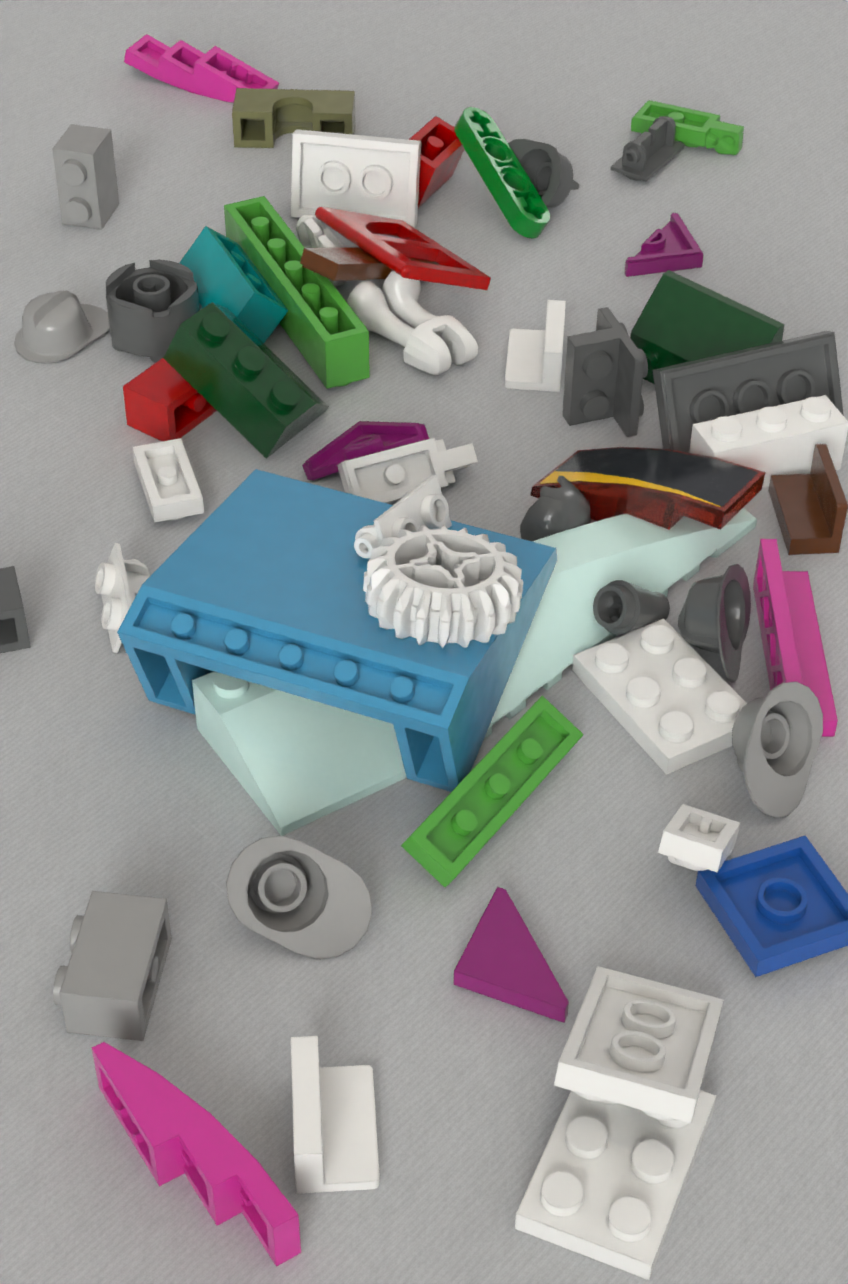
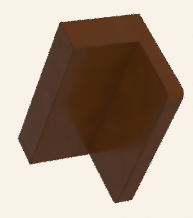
(810, 507)

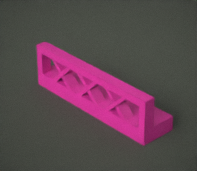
(791, 630)

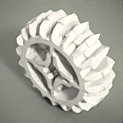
(443, 586)

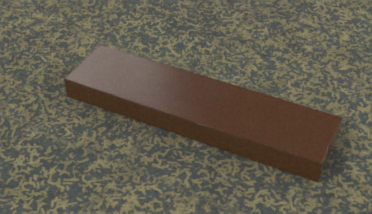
(346, 263)

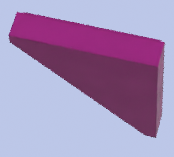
(666, 250)
(362, 440)
(507, 963)

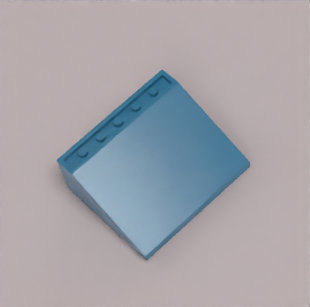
(281, 603)

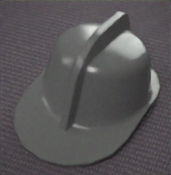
(547, 170)
(719, 616)

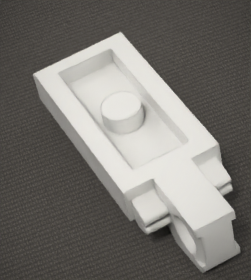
(399, 470)

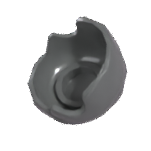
(555, 511)

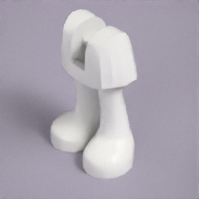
(427, 339)

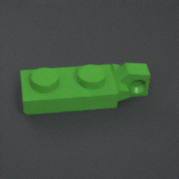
(692, 127)

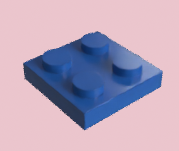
(778, 905)

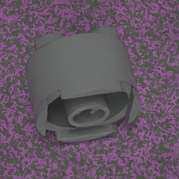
(149, 306)

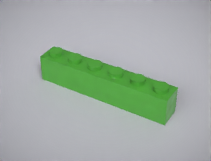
(317, 314)

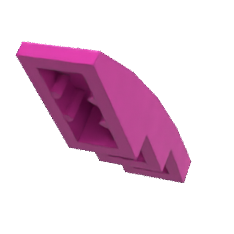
(185, 67)
(184, 1138)

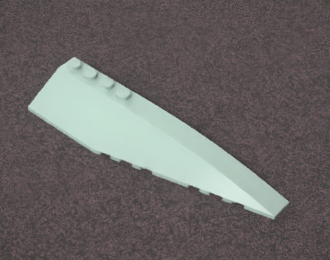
(315, 758)

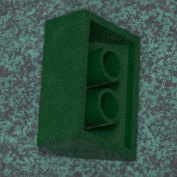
(696, 323)
(242, 378)

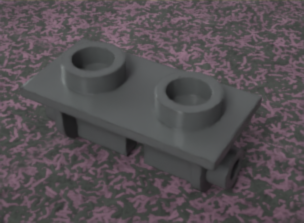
(649, 151)

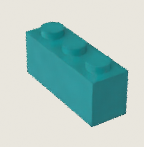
(233, 281)

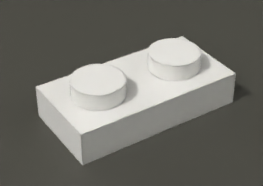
(168, 480)

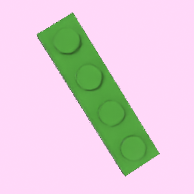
(492, 791)

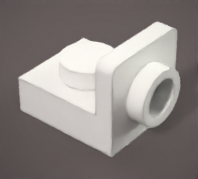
(699, 839)

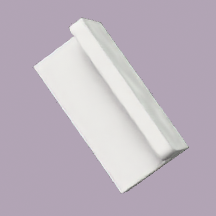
(536, 355)
(332, 1123)

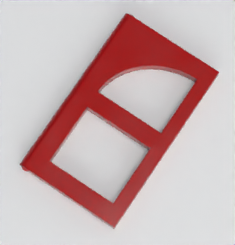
(395, 252)

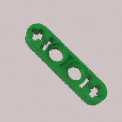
(502, 172)

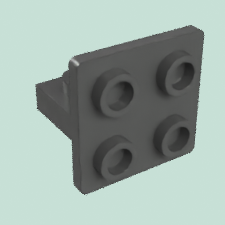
(604, 375)

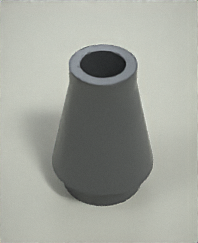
(627, 607)

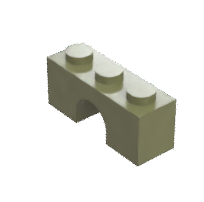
(266, 114)

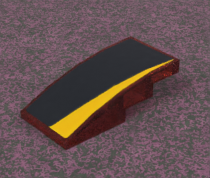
(657, 484)

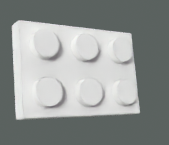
(355, 174)
(662, 694)
(640, 1045)
(612, 1181)

